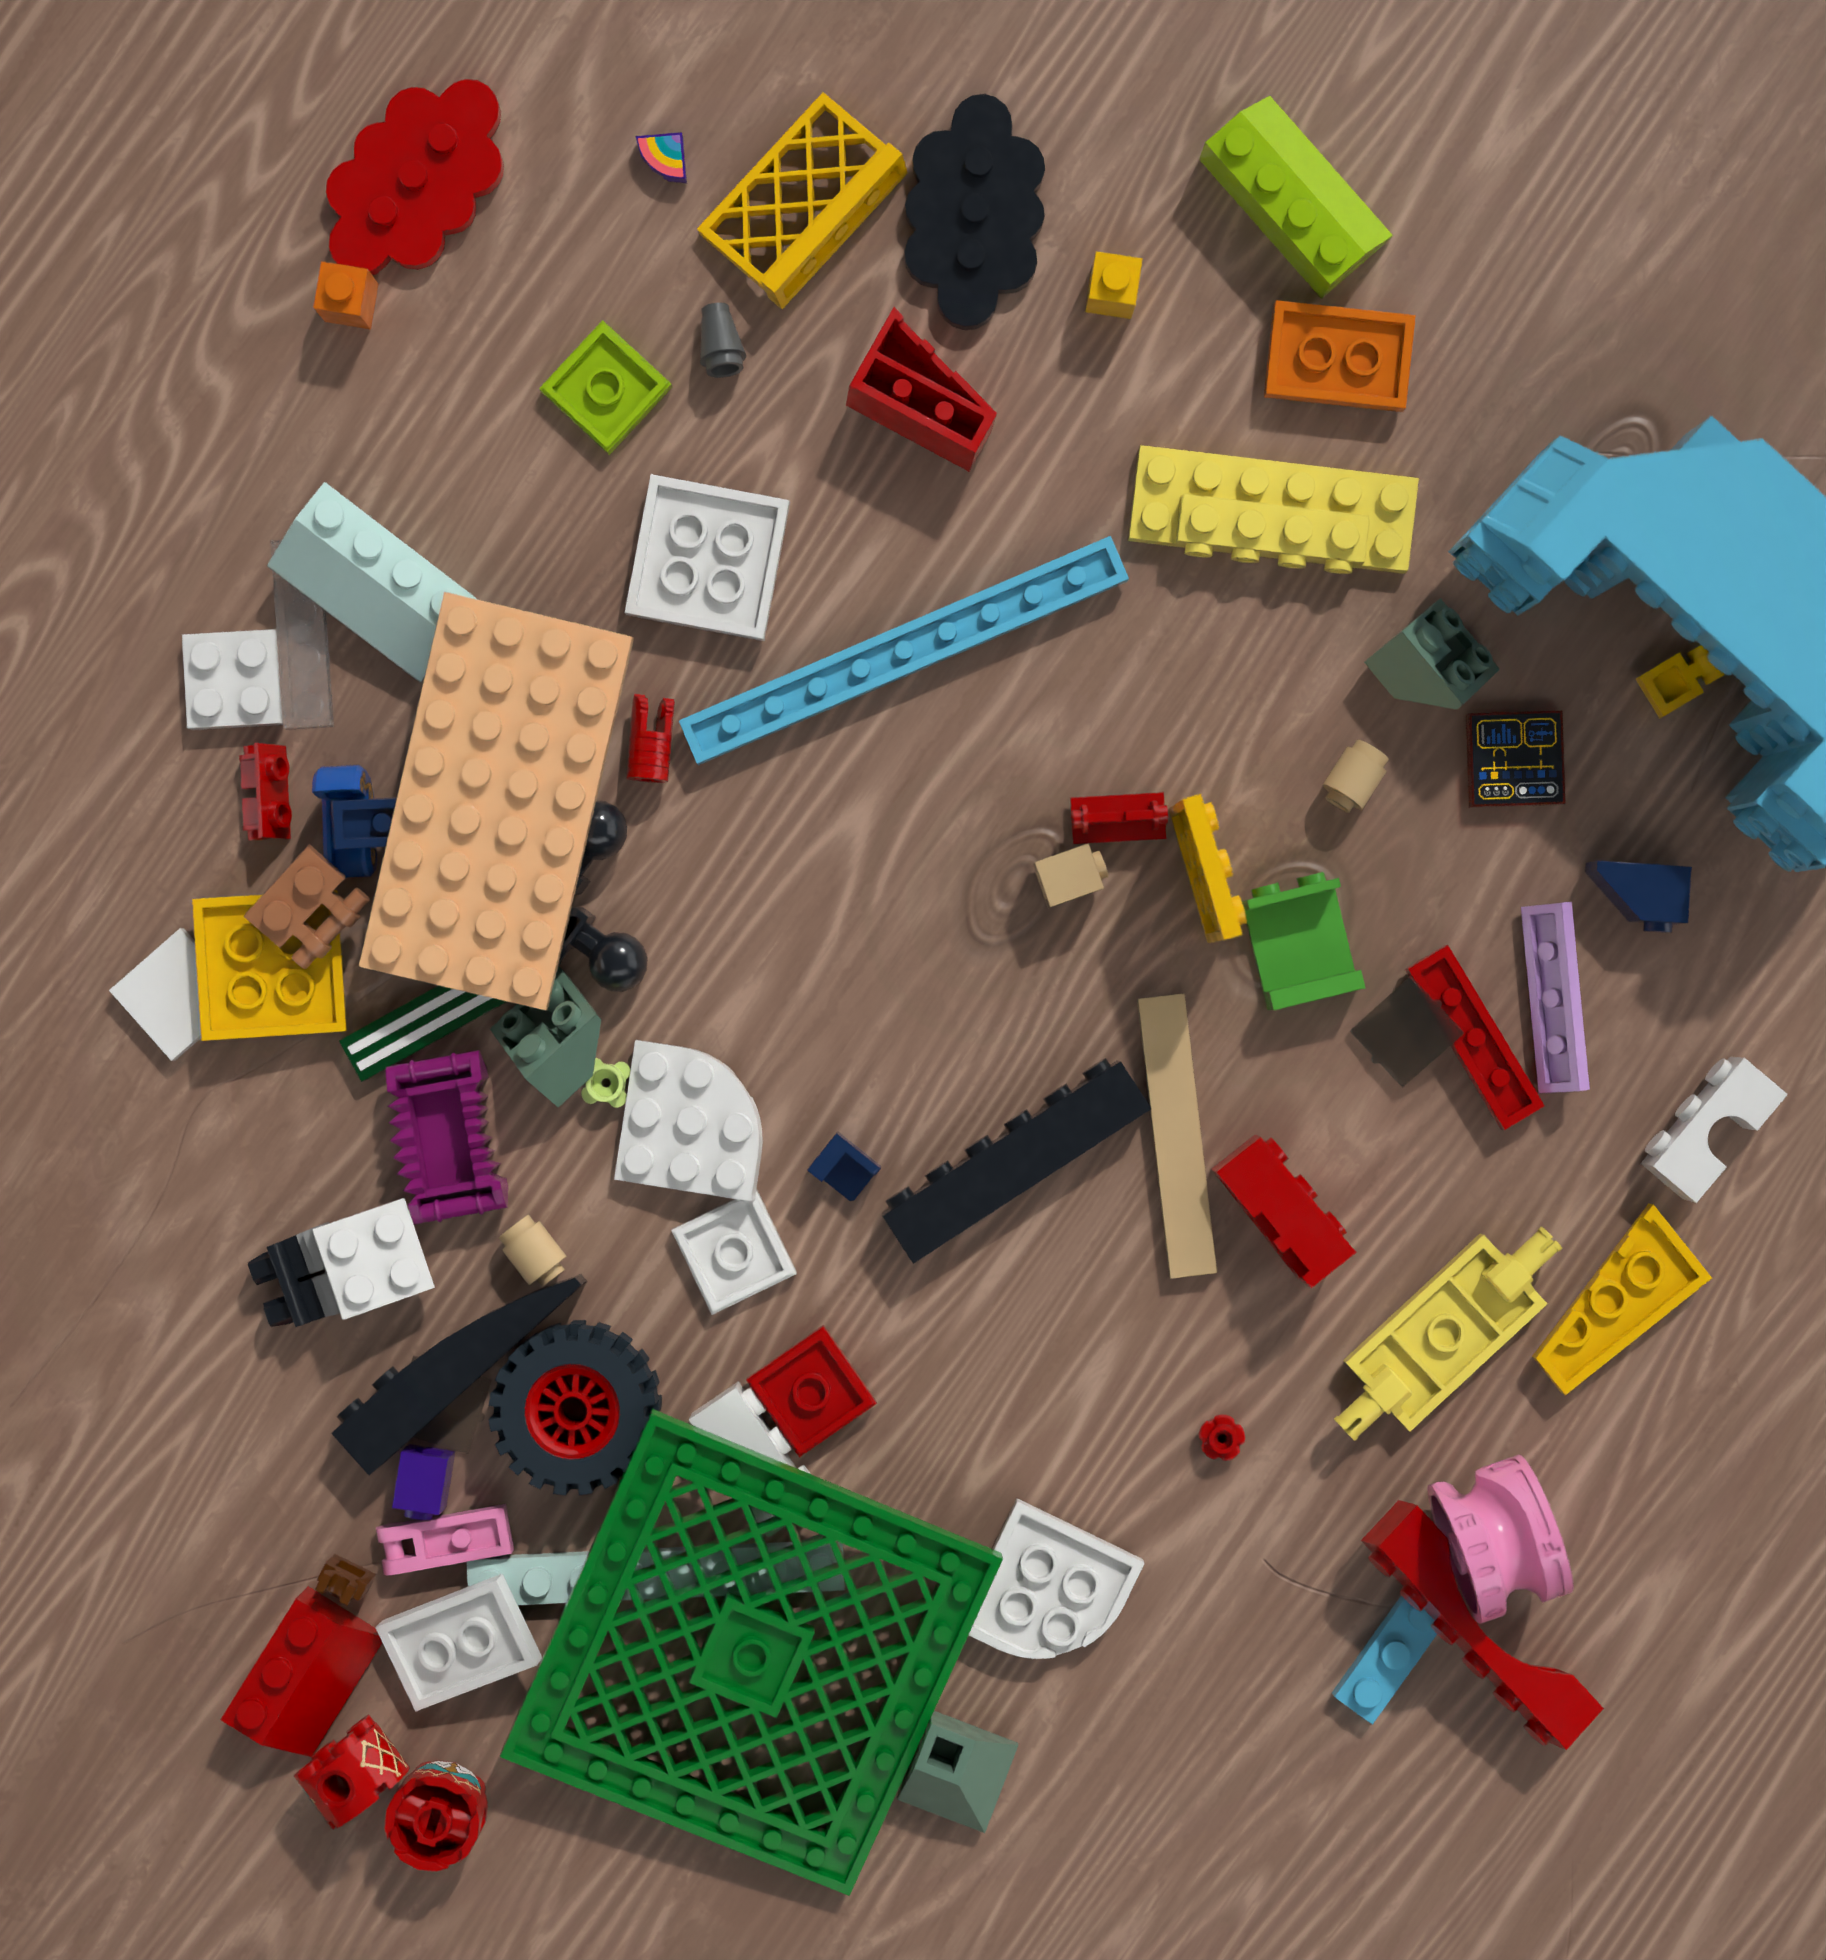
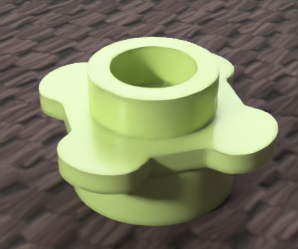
(615, 1093)

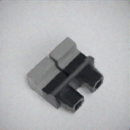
(303, 1298)

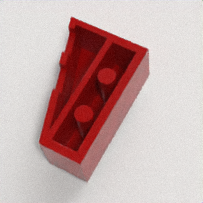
(1284, 1210)

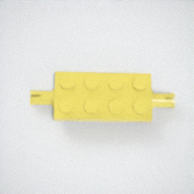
(1445, 1332)

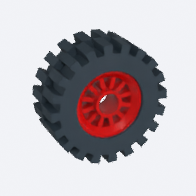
(549, 1357)

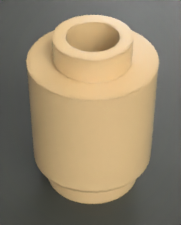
(1355, 776)
(532, 1251)

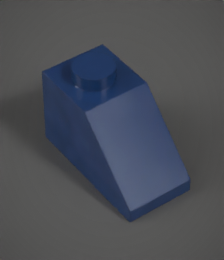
(1645, 892)

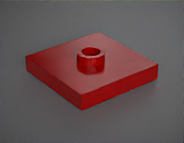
(811, 1391)

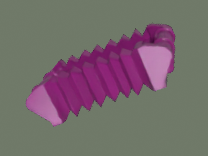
(444, 1137)

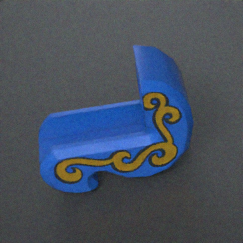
(344, 784)

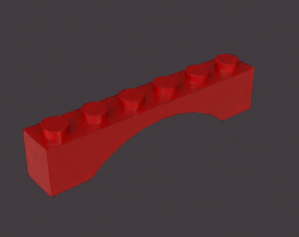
(1418, 1556)

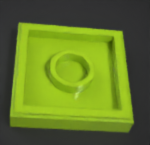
(605, 387)

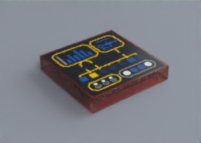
(1515, 759)

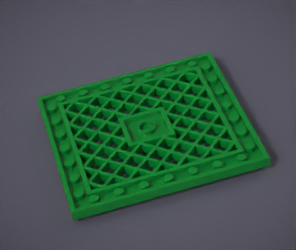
(750, 1654)

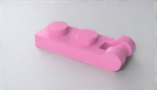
(446, 1539)

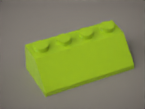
(1293, 195)

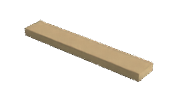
(1176, 1135)

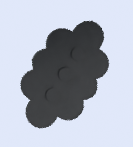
(974, 212)

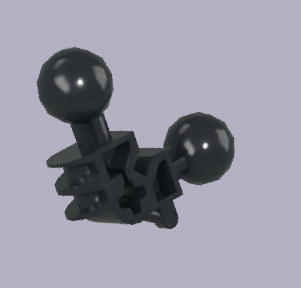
(617, 958)

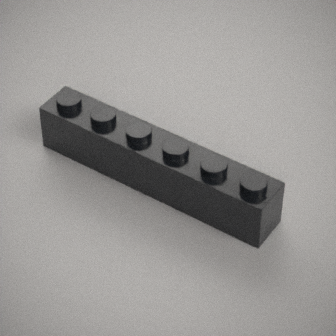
(1016, 1160)

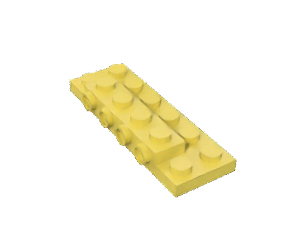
(1273, 511)

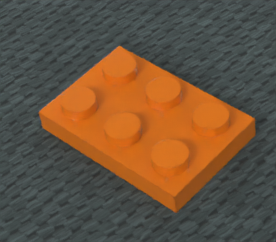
(1339, 356)

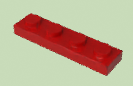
(1482, 1045)

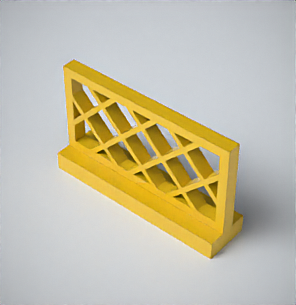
(837, 217)

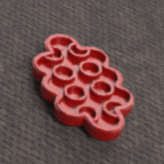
(415, 177)

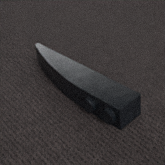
(435, 1379)

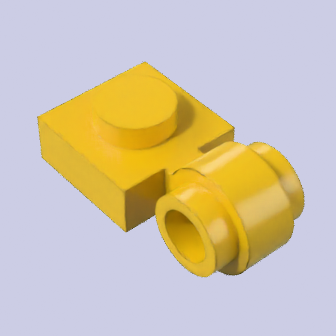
(1675, 682)

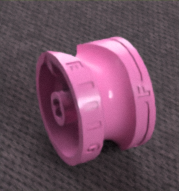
(1501, 1538)

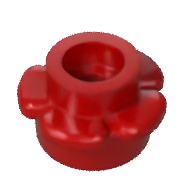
(1221, 1425)

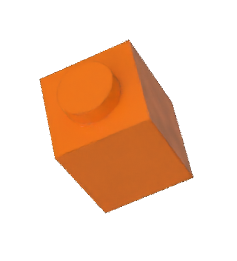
(345, 295)

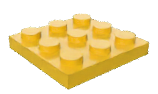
(1207, 868)
(255, 986)

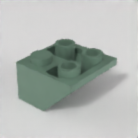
(1433, 660)
(555, 1045)
(958, 1771)

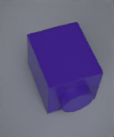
(423, 1481)

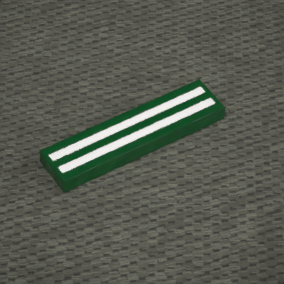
(413, 1028)

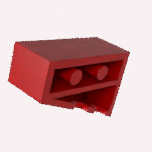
(920, 396)

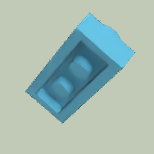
(1386, 1660)

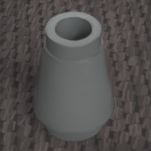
(720, 342)

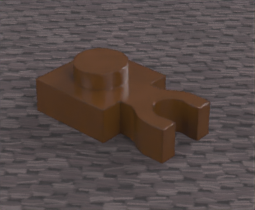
(344, 1579)

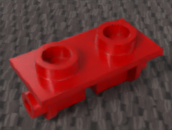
(267, 771)
(1118, 818)

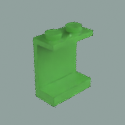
(1300, 942)

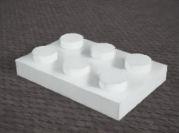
(459, 1642)

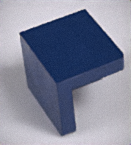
(844, 1167)

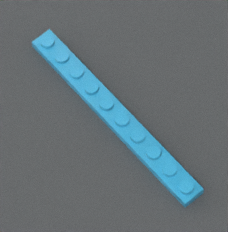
(904, 650)

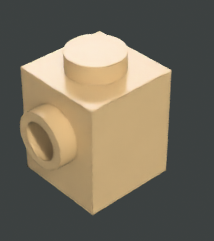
(1070, 875)

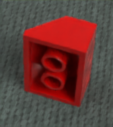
(303, 1675)

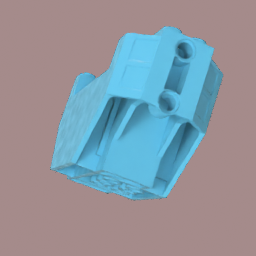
(1730, 553)

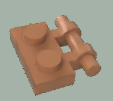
(296, 896)

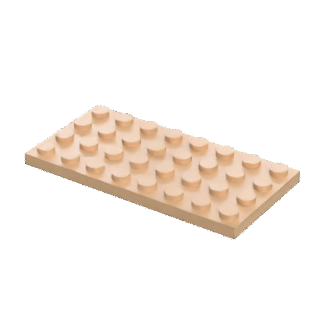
(496, 801)

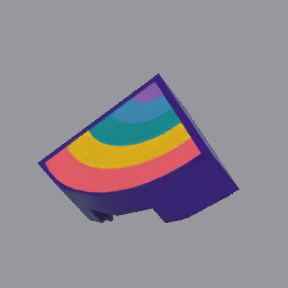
(664, 155)

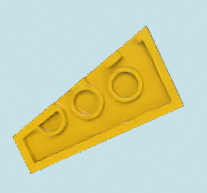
(1626, 1296)

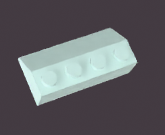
(365, 578)

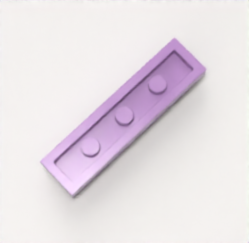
(1555, 998)

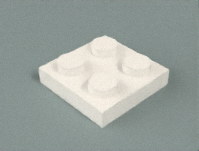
(232, 679)
(373, 1258)

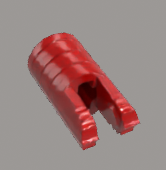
(650, 750)

